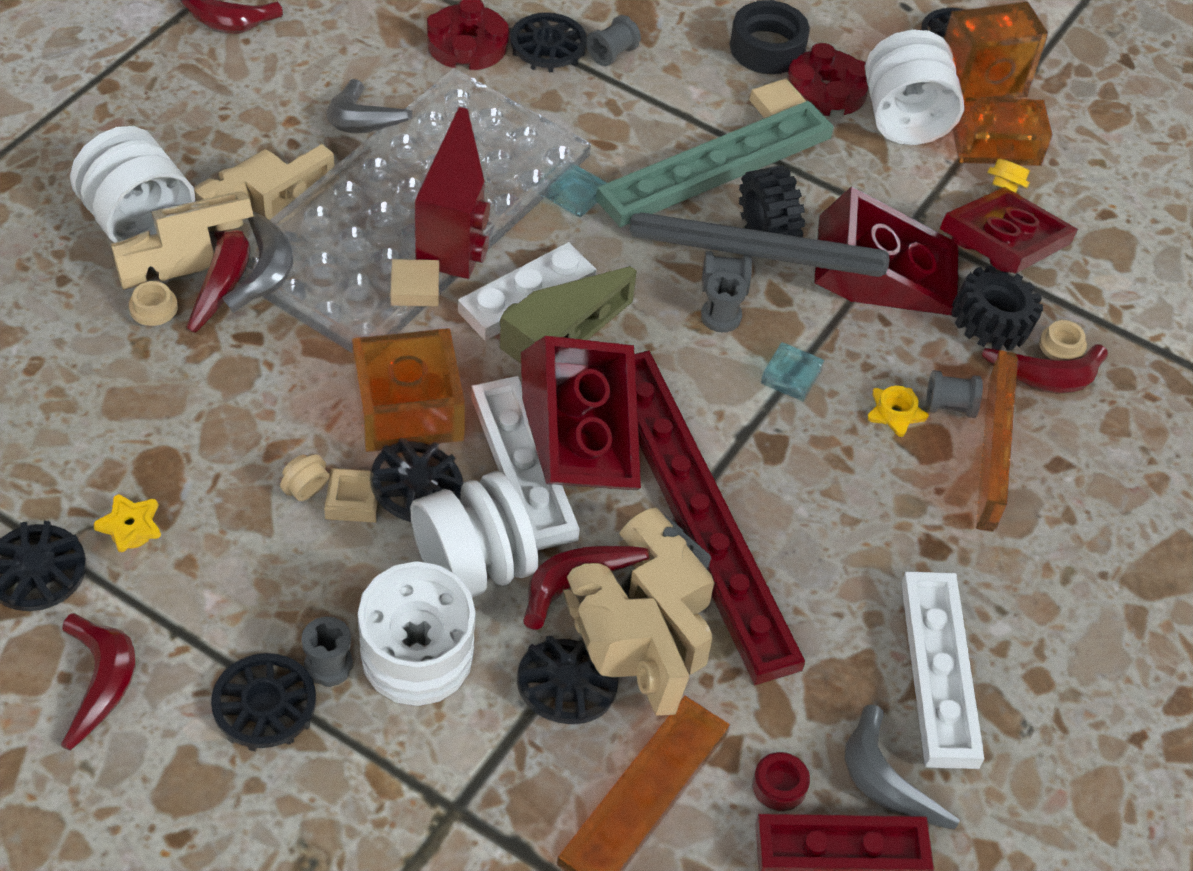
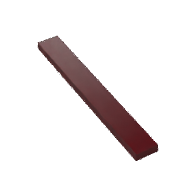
(704, 516)

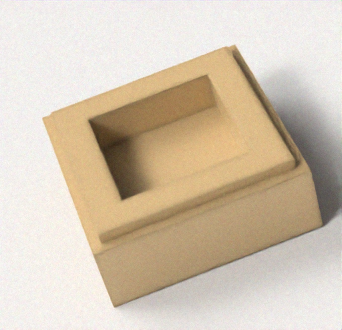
(775, 97)
(414, 282)
(350, 496)

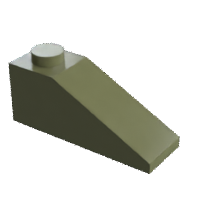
(566, 310)

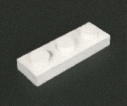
(487, 304)

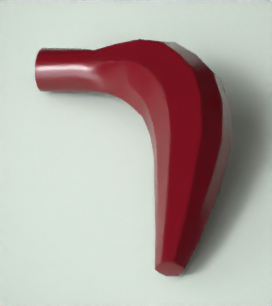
(232, 17)
(223, 275)
(1056, 375)
(551, 576)
(111, 675)

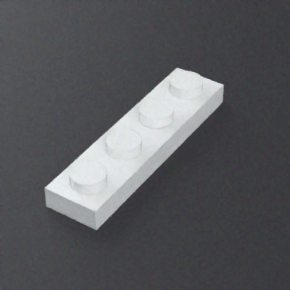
(514, 451)
(941, 671)

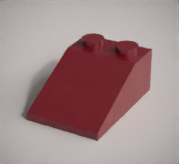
(452, 204)
(921, 260)
(583, 411)

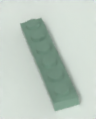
(714, 163)

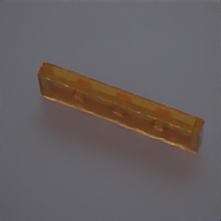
(997, 442)
(645, 791)

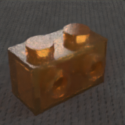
(1004, 130)

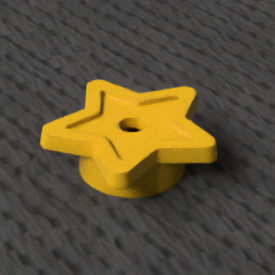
(900, 398)
(131, 535)

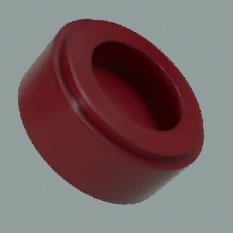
(781, 781)

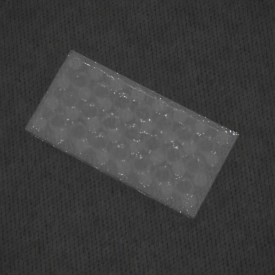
(364, 207)

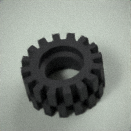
(772, 201)
(977, 312)

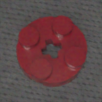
(450, 39)
(847, 76)

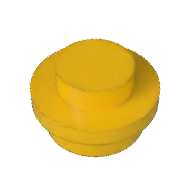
(1009, 175)

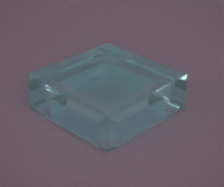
(575, 190)
(792, 371)

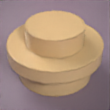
(152, 304)
(1063, 341)
(304, 477)

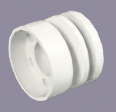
(914, 87)
(124, 179)
(477, 535)
(416, 607)

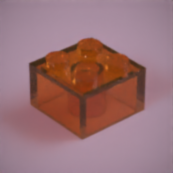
(996, 49)
(408, 388)

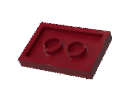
(1007, 230)

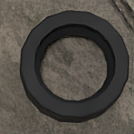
(771, 17)

